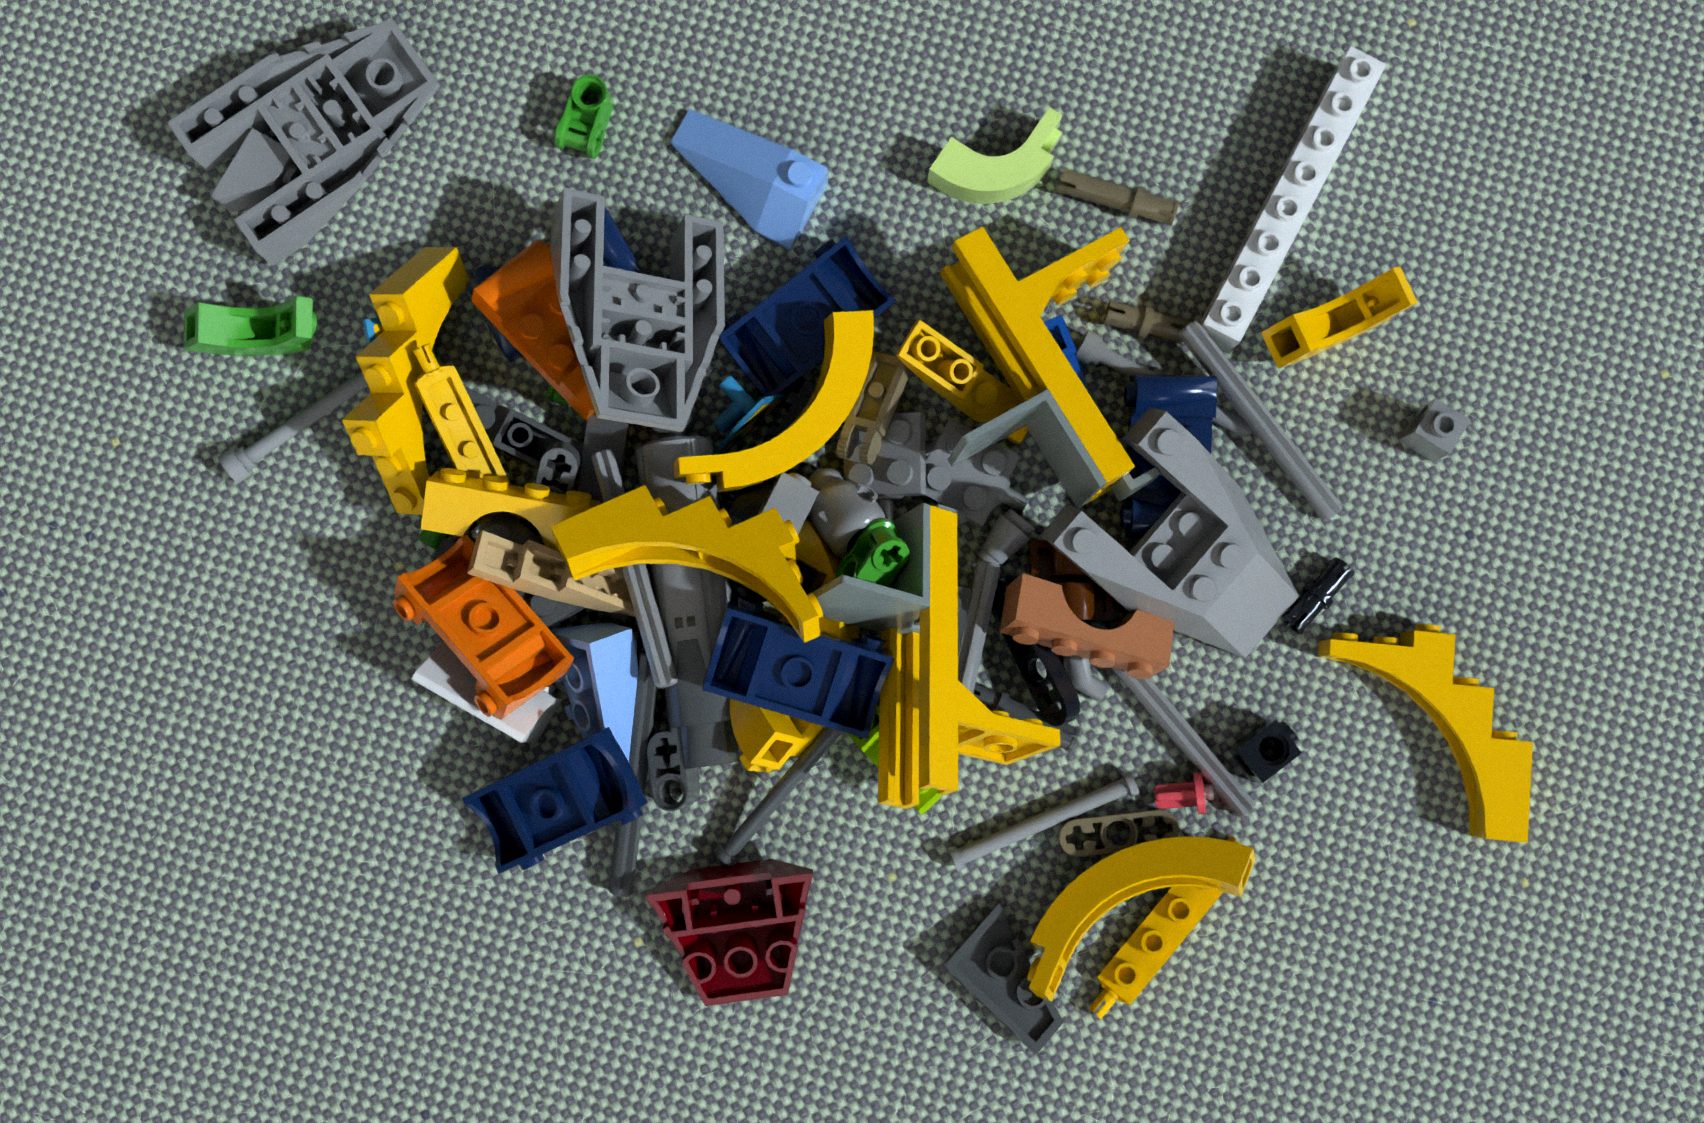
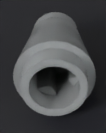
(1006, 538)

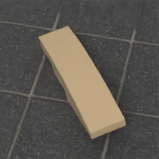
(545, 574)

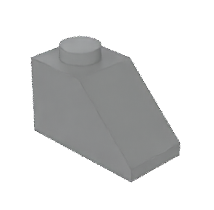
(255, 173)

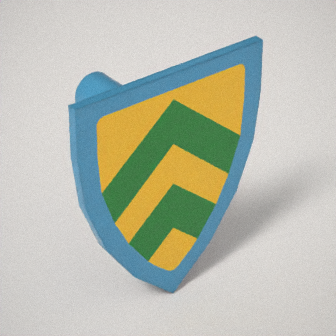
(741, 405)

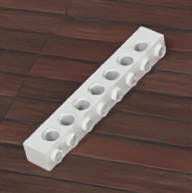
(1291, 198)

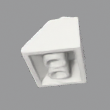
(453, 681)

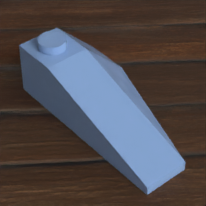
(757, 177)
(601, 679)

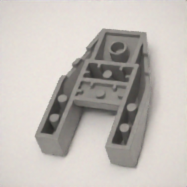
(333, 112)
(636, 333)
(1200, 561)

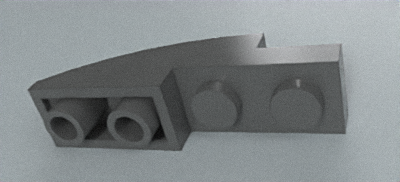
(518, 434)

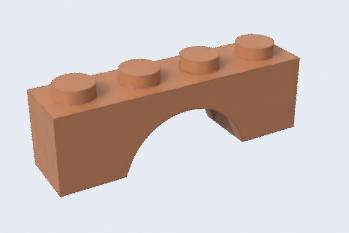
(1040, 615)

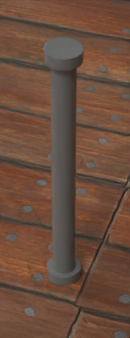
(728, 852)

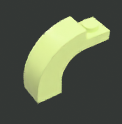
(996, 179)

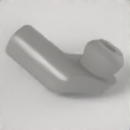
(1080, 676)

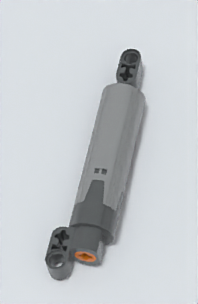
(691, 613)

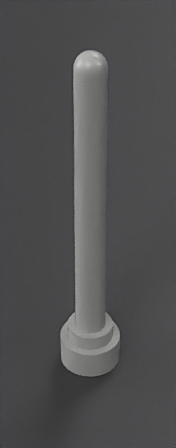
(1095, 351)
(241, 461)

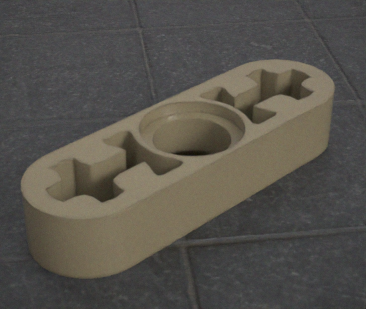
(1147, 818)

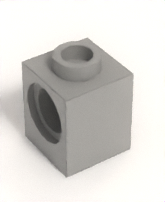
(1434, 430)
(791, 498)

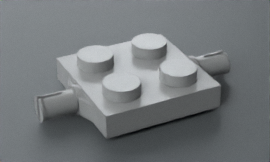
(898, 466)
(973, 484)

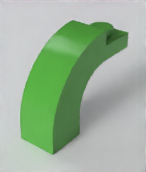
(250, 331)

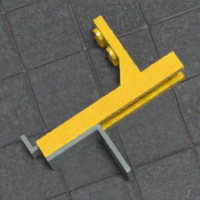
(1050, 392)
(922, 704)

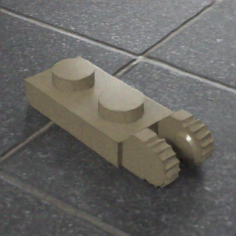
(874, 407)

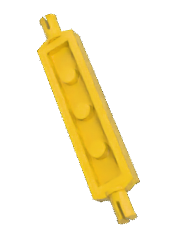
(457, 420)
(1153, 944)

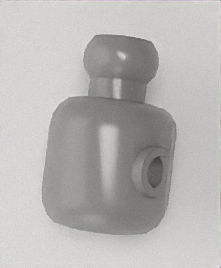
(842, 509)

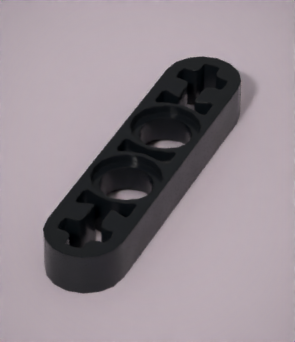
(1026, 658)

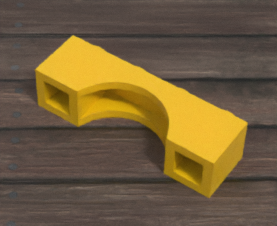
(456, 501)

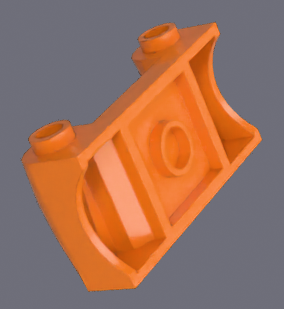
(526, 310)
(485, 628)

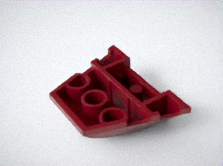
(735, 926)

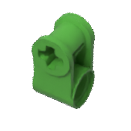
(582, 124)
(874, 561)

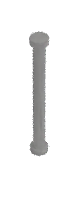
(1044, 820)

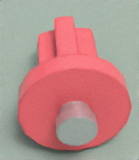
(1184, 794)

